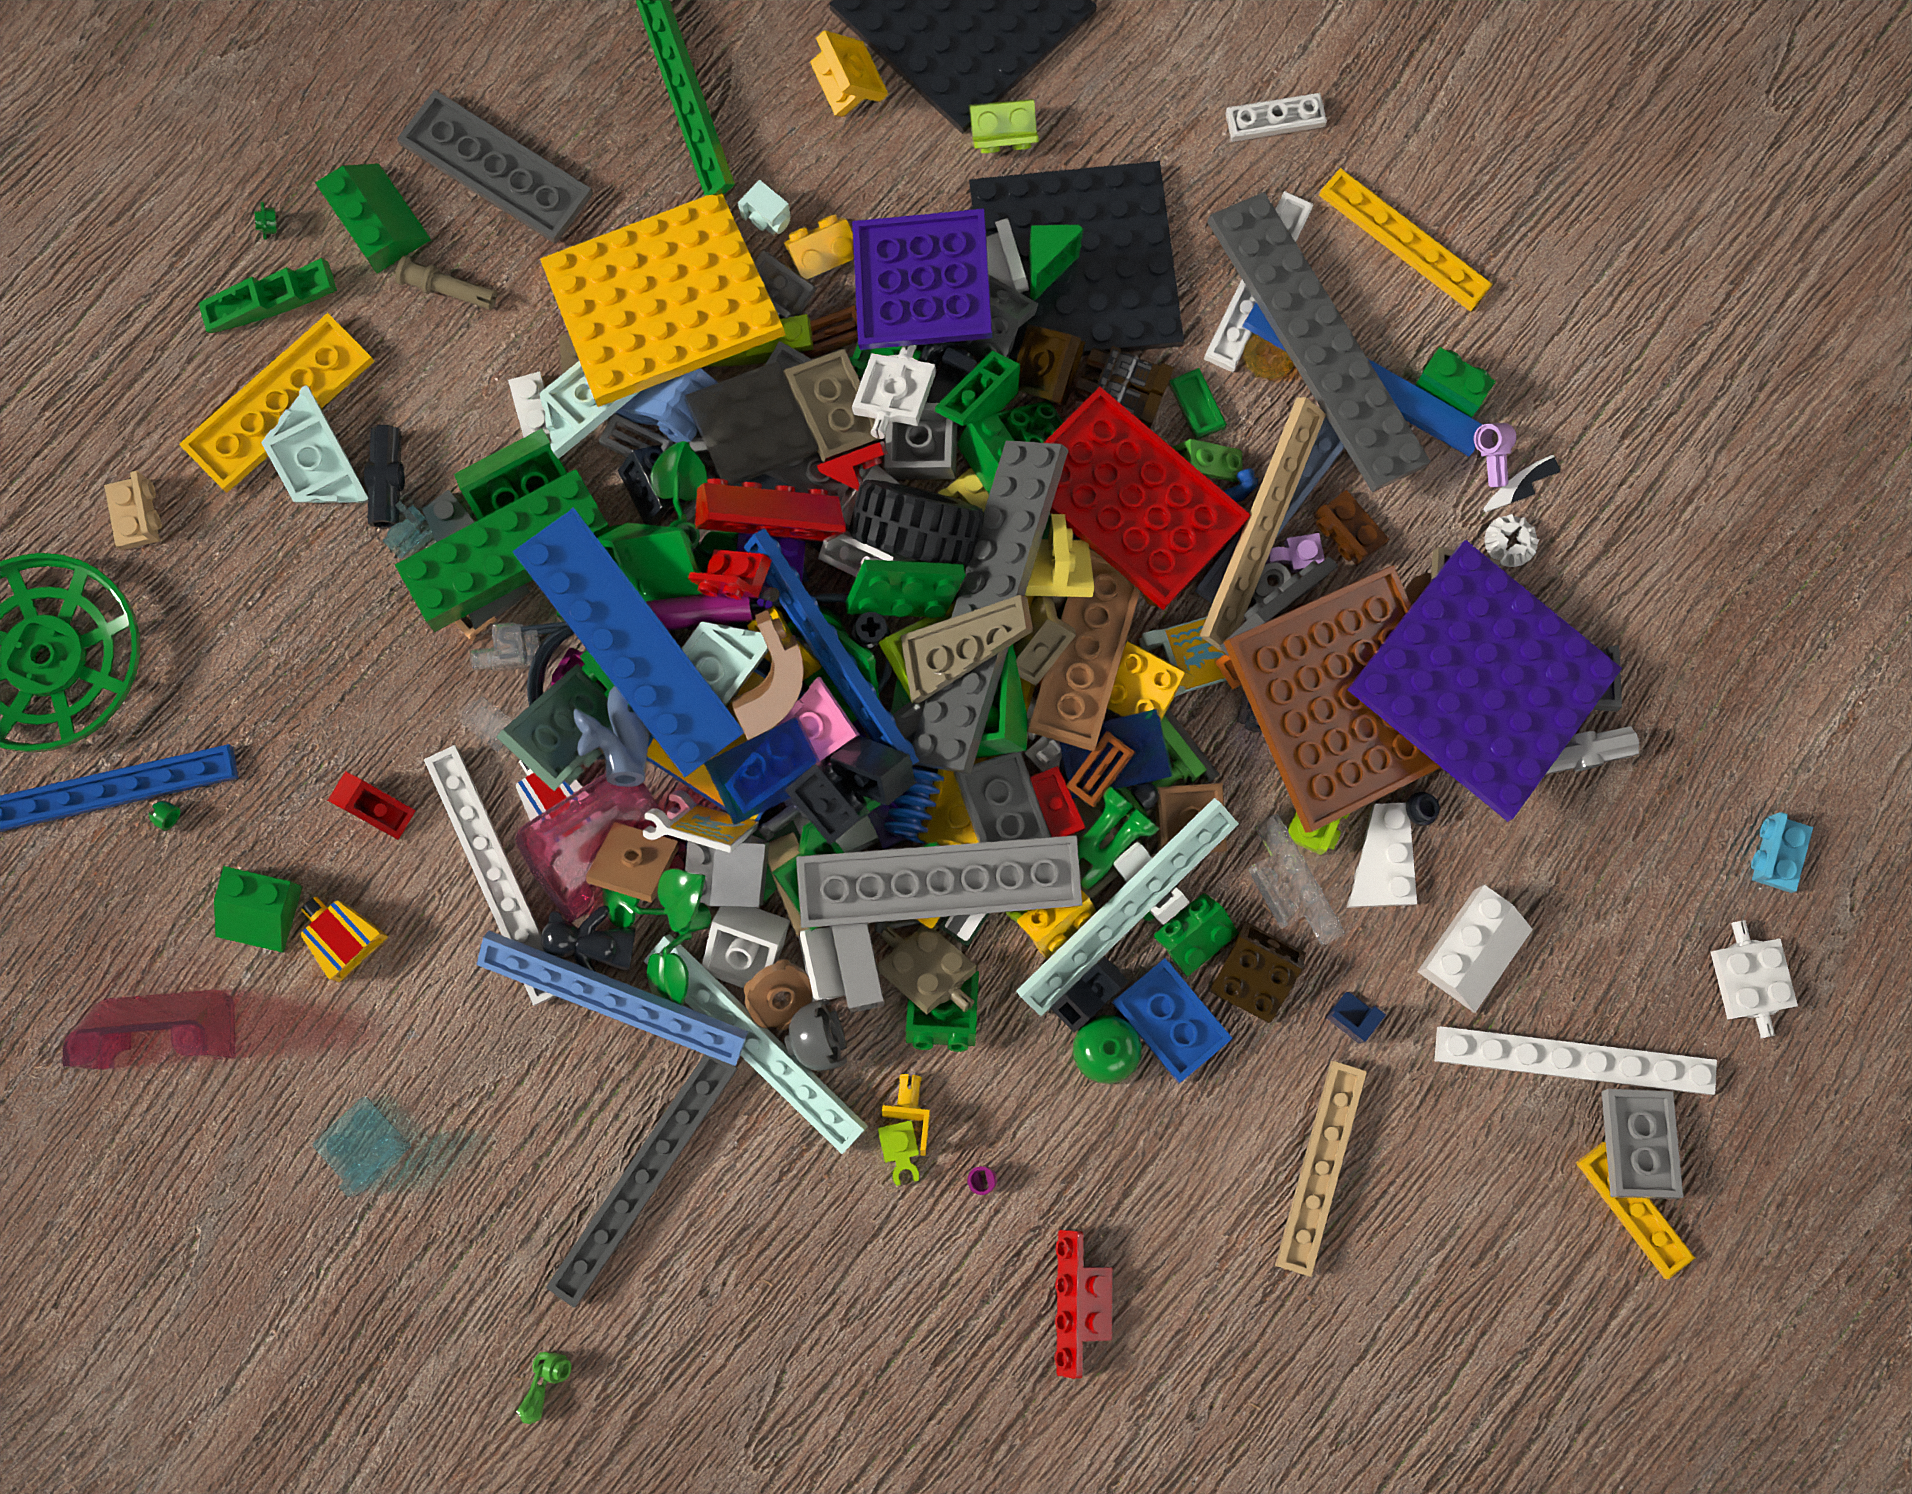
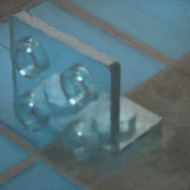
(361, 1146)

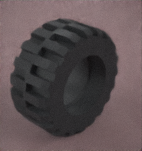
(915, 522)

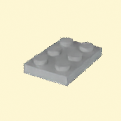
(1642, 1144)

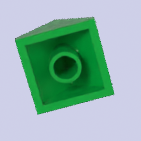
(1051, 253)

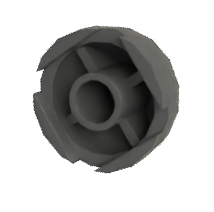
(816, 1037)

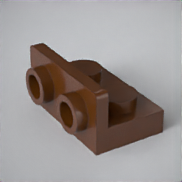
(1350, 528)

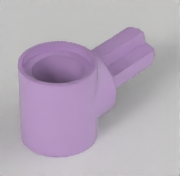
(1496, 455)

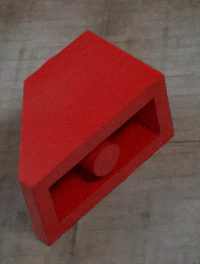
(371, 805)

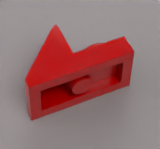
(845, 467)

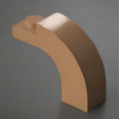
(776, 695)

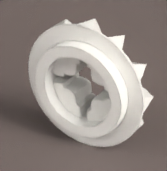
(1497, 543)

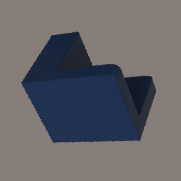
(1355, 1017)

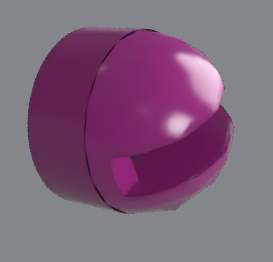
(975, 1180)

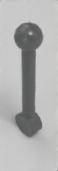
(881, 926)

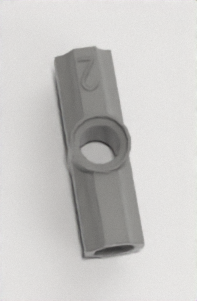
(1592, 749)

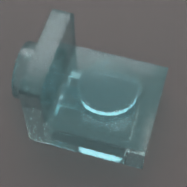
(409, 533)

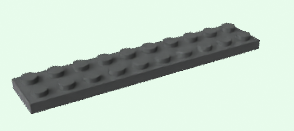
(1318, 342)
(998, 571)

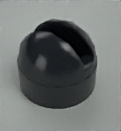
(1146, 795)

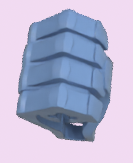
(666, 405)

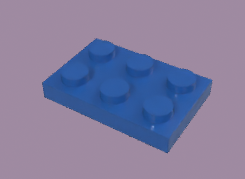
(1172, 1020)

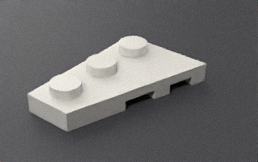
(1386, 861)

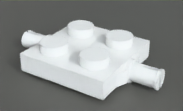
(894, 389)
(1753, 979)

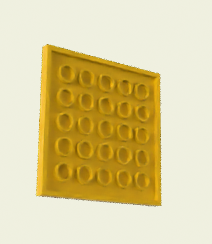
(661, 298)

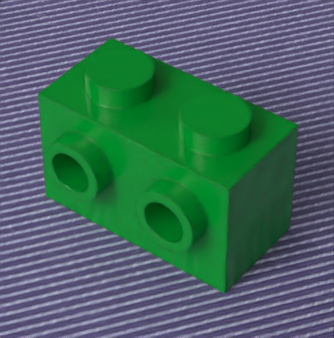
(1455, 381)

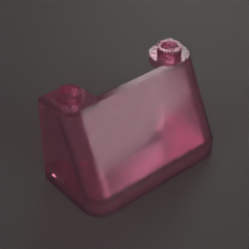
(569, 835)
(198, 1020)

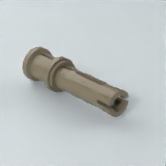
(431, 280)

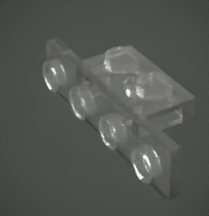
(1289, 884)

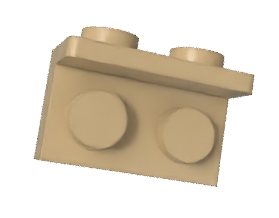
(133, 512)

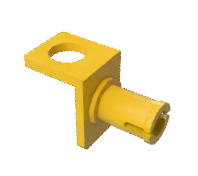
(908, 1108)

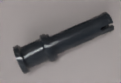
(869, 630)

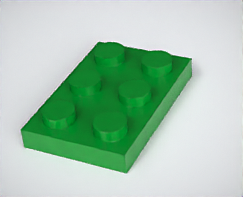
(905, 588)

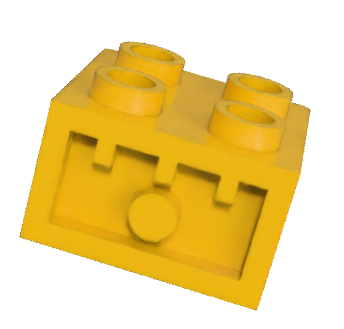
(1145, 682)

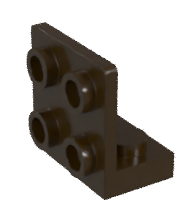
(1258, 972)

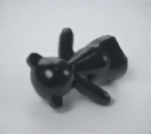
(587, 943)

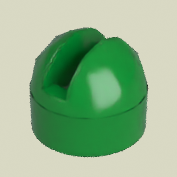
(165, 815)

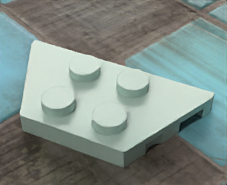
(572, 409)
(311, 456)
(725, 656)

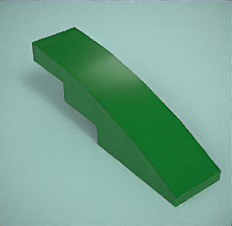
(264, 298)

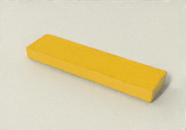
(1639, 1218)

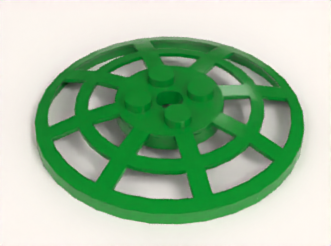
(66, 648)

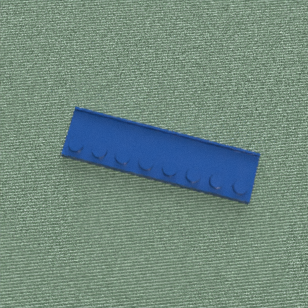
(628, 642)

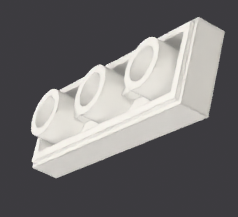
(1258, 120)

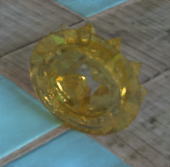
(1258, 365)

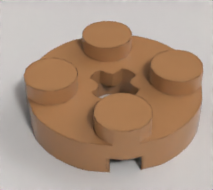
(770, 981)

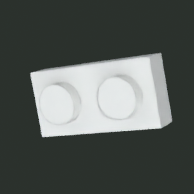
(528, 404)

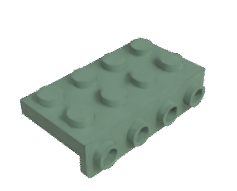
(547, 733)

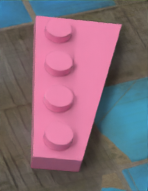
(822, 720)

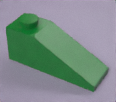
(982, 391)

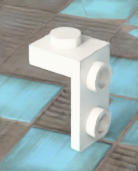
(1131, 863)

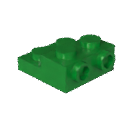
(945, 1023)

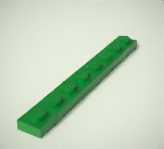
(686, 96)

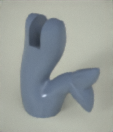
(624, 749)

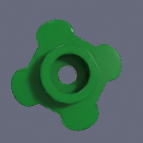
(265, 220)

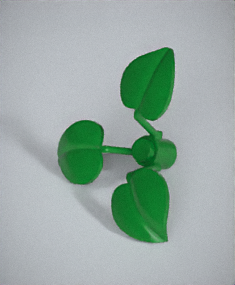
(678, 476)
(681, 896)

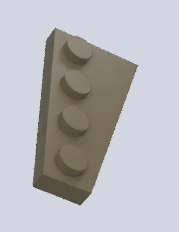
(958, 645)

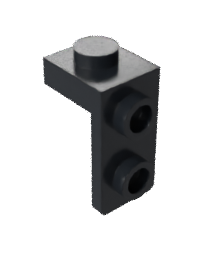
(954, 368)

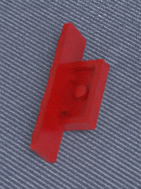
(1082, 1304)

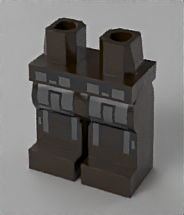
(1127, 379)

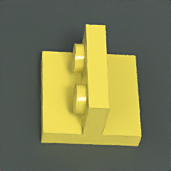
(1061, 564)

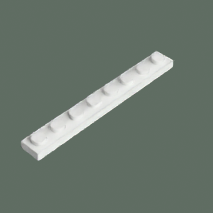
(485, 853)
(1575, 1060)

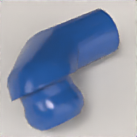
(1247, 484)

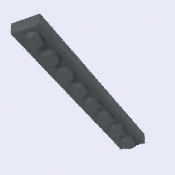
(640, 1180)

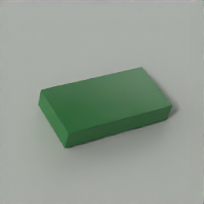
(1197, 404)

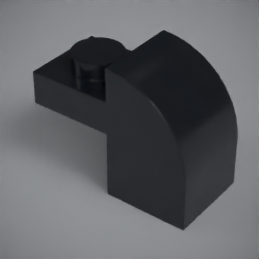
(1089, 994)

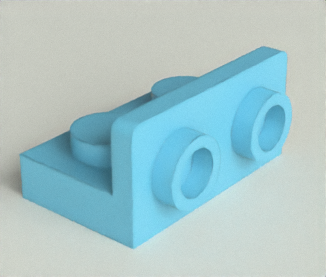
(1781, 852)

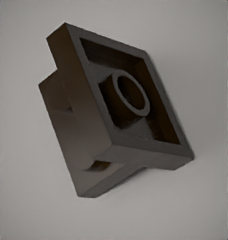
(1048, 363)

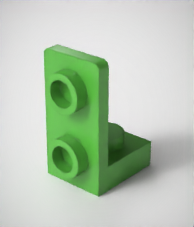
(1212, 459)

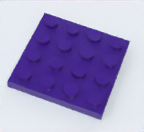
(922, 279)

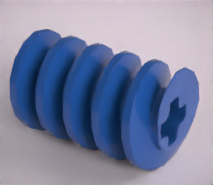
(912, 805)

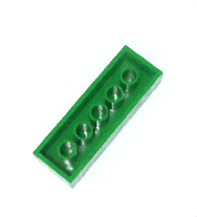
(479, 559)

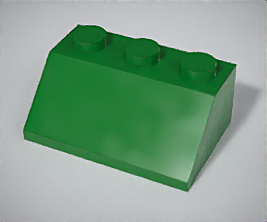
(373, 213)
(509, 474)

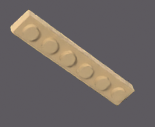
(1320, 1168)

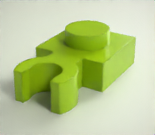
(899, 1145)

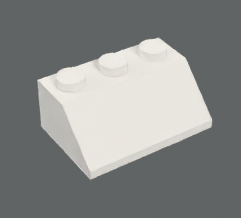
(1476, 947)

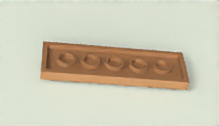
(1082, 678)

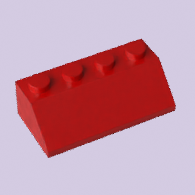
(778, 511)

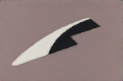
(1521, 484)

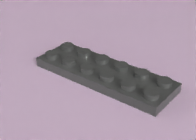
(495, 166)

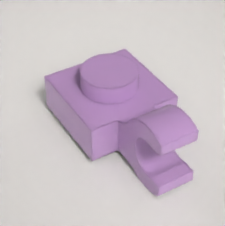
(1298, 552)

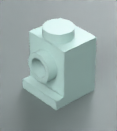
(765, 209)

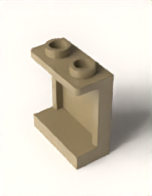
(1046, 642)

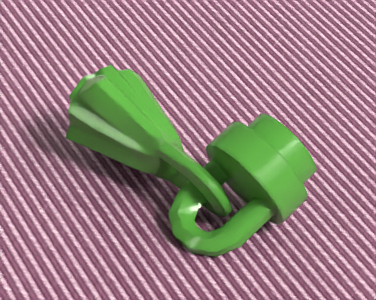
(554, 1370)

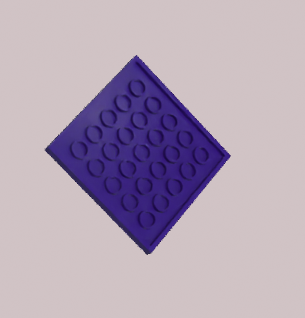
(1485, 680)

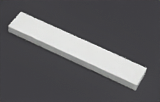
(1231, 336)

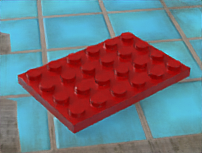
(1139, 500)

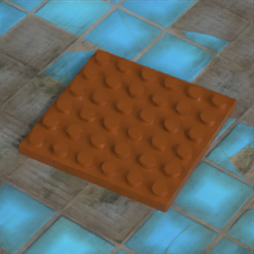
(1297, 680)

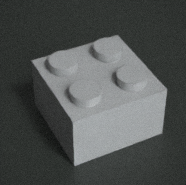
(924, 449)

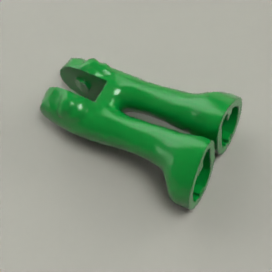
(1089, 845)

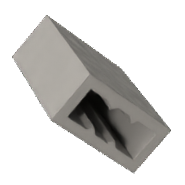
(858, 966)

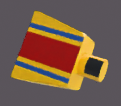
(339, 937)

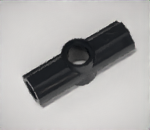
(384, 476)

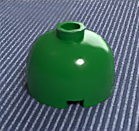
(1107, 1049)

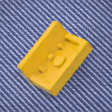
(821, 247)
(1055, 926)

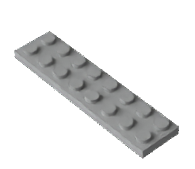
(938, 881)

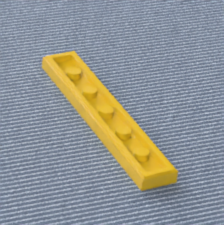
(1405, 239)

